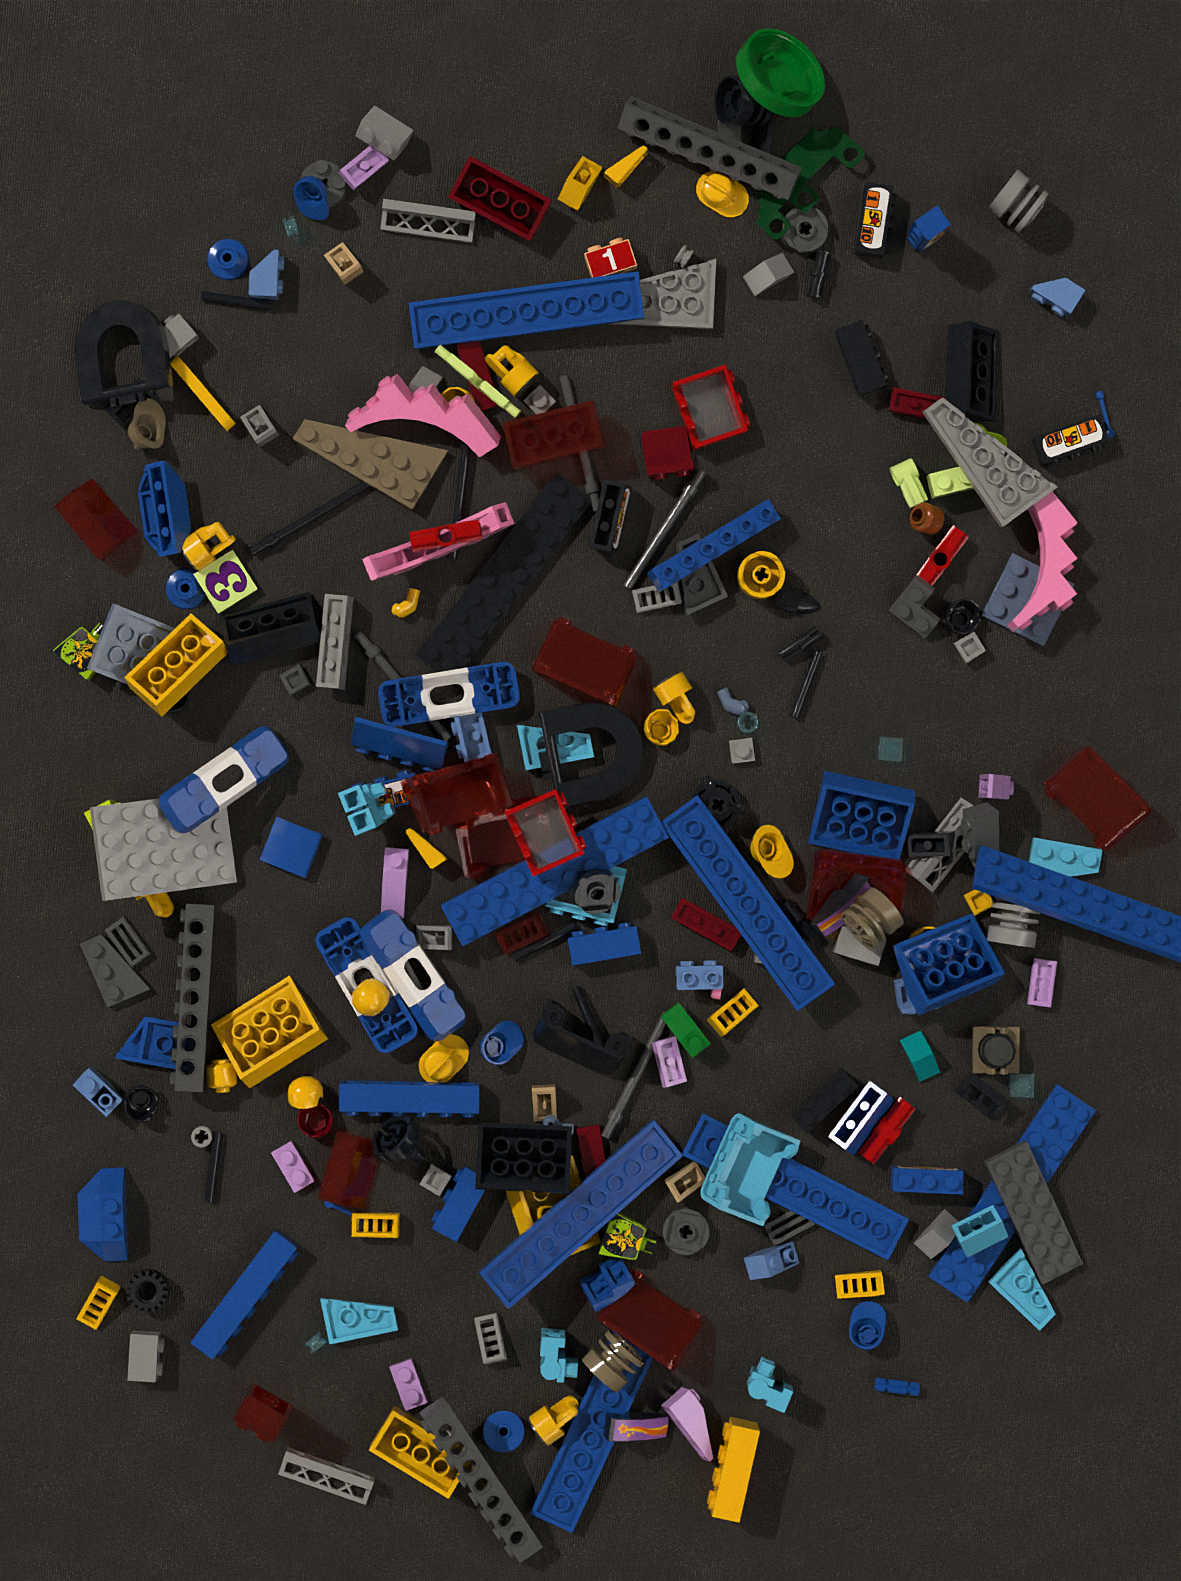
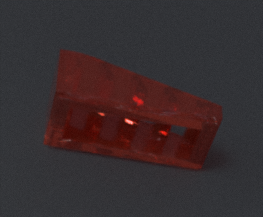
(539, 924)

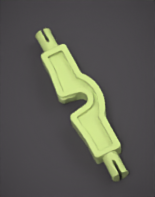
(475, 380)

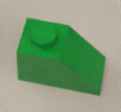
(685, 1030)

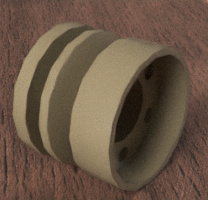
(872, 918)
(613, 1361)

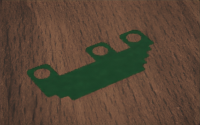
(811, 155)

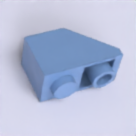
(264, 277)
(1058, 294)
(98, 1090)
(771, 1261)

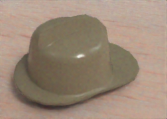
(147, 425)

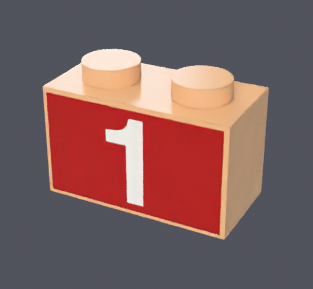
(611, 259)

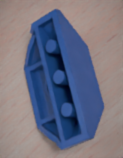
(164, 508)
(104, 1215)

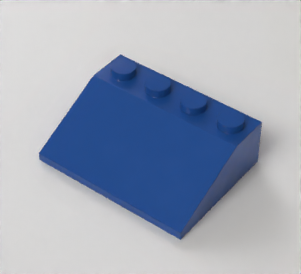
(398, 743)
(861, 816)
(947, 964)

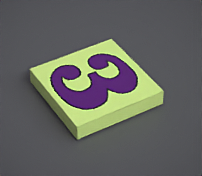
(225, 581)

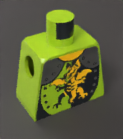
(79, 649)
(625, 1238)

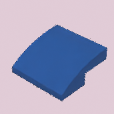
(291, 847)
(607, 1284)

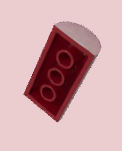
(500, 198)

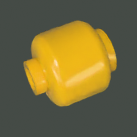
(221, 1075)

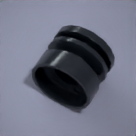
(736, 106)

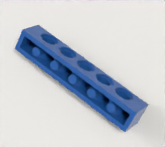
(713, 545)

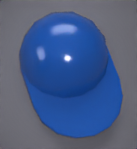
(311, 197)
(501, 1043)
(867, 1325)

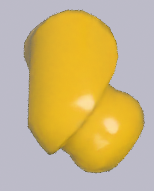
(407, 606)

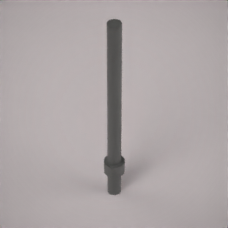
(592, 487)
(689, 491)
(373, 651)
(615, 1116)

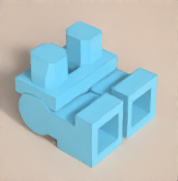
(367, 809)
(553, 1361)
(762, 1386)

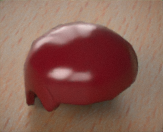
(315, 1121)

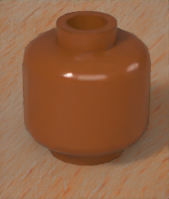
(927, 518)

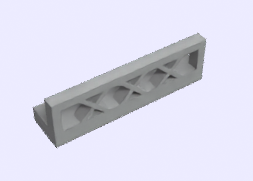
(431, 212)
(334, 641)
(922, 866)
(328, 1470)

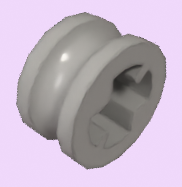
(683, 256)
(207, 1141)

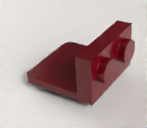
(667, 453)

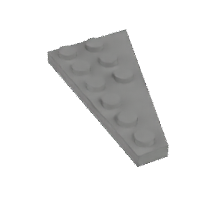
(679, 298)
(992, 469)

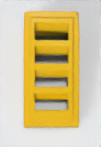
(621, 170)
(428, 852)
(717, 1025)
(375, 1233)
(877, 1274)
(106, 1289)

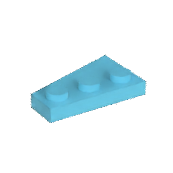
(570, 746)
(1065, 857)
(1021, 1288)
(356, 1320)

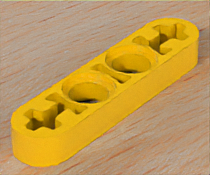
(202, 393)

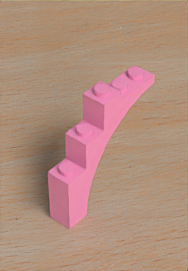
(427, 405)
(404, 559)
(1052, 589)

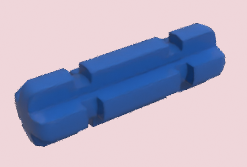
(897, 1386)

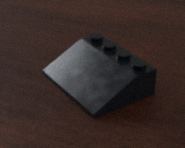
(523, 1157)

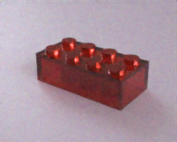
(554, 435)

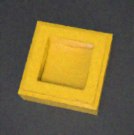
(978, 901)

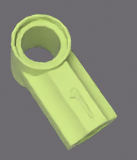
(906, 477)

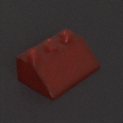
(95, 519)
(349, 1170)

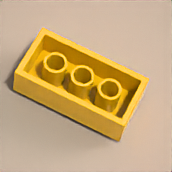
(176, 665)
(409, 1447)
(734, 1470)

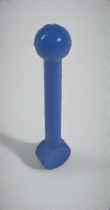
(1110, 432)
(340, 1208)

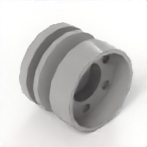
(1018, 201)
(1012, 925)

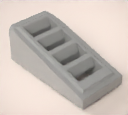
(669, 602)
(500, 1346)

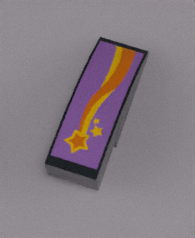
(829, 916)
(636, 1426)

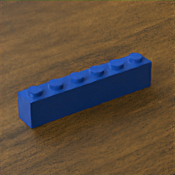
(409, 1097)
(244, 1294)

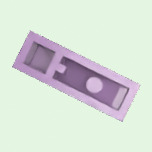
(995, 786)
(394, 879)
(690, 1419)

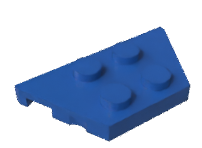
(153, 1044)

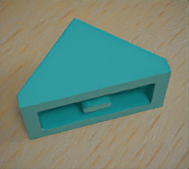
(920, 1056)

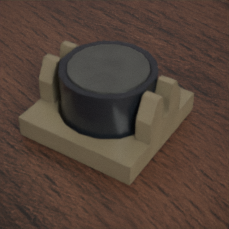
(996, 1049)

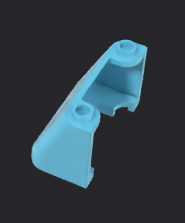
(746, 1168)

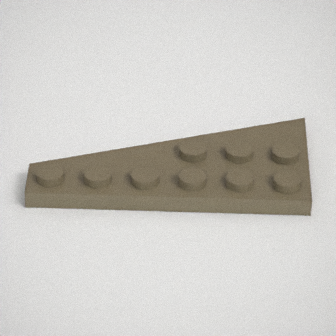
(384, 463)

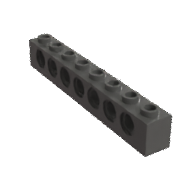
(720, 144)
(203, 914)
(525, 1542)

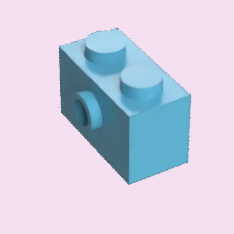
(979, 1231)

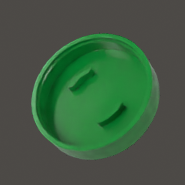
(780, 72)

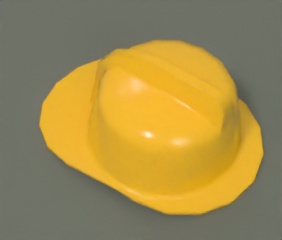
(722, 194)
(772, 851)
(444, 1059)

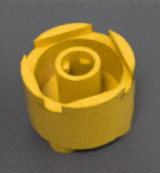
(772, 569)

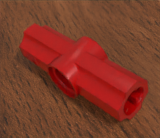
(461, 533)
(949, 548)
(886, 1130)

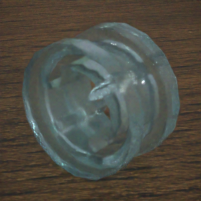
(290, 226)
(752, 717)
(315, 1342)

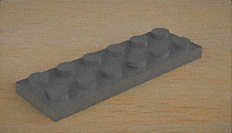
(1033, 1212)

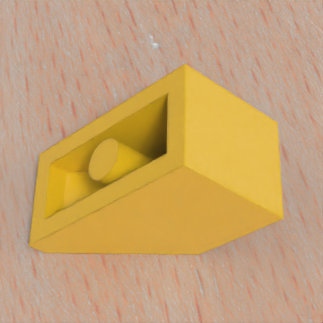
(579, 183)

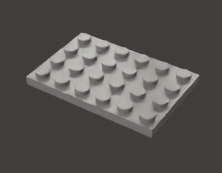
(146, 856)

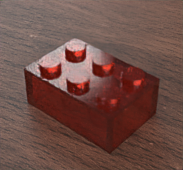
(262, 1413)

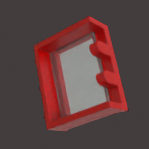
(710, 407)
(545, 832)

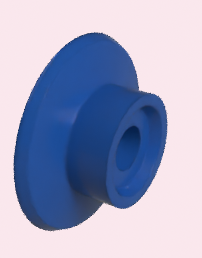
(233, 268)
(174, 593)
(503, 1442)

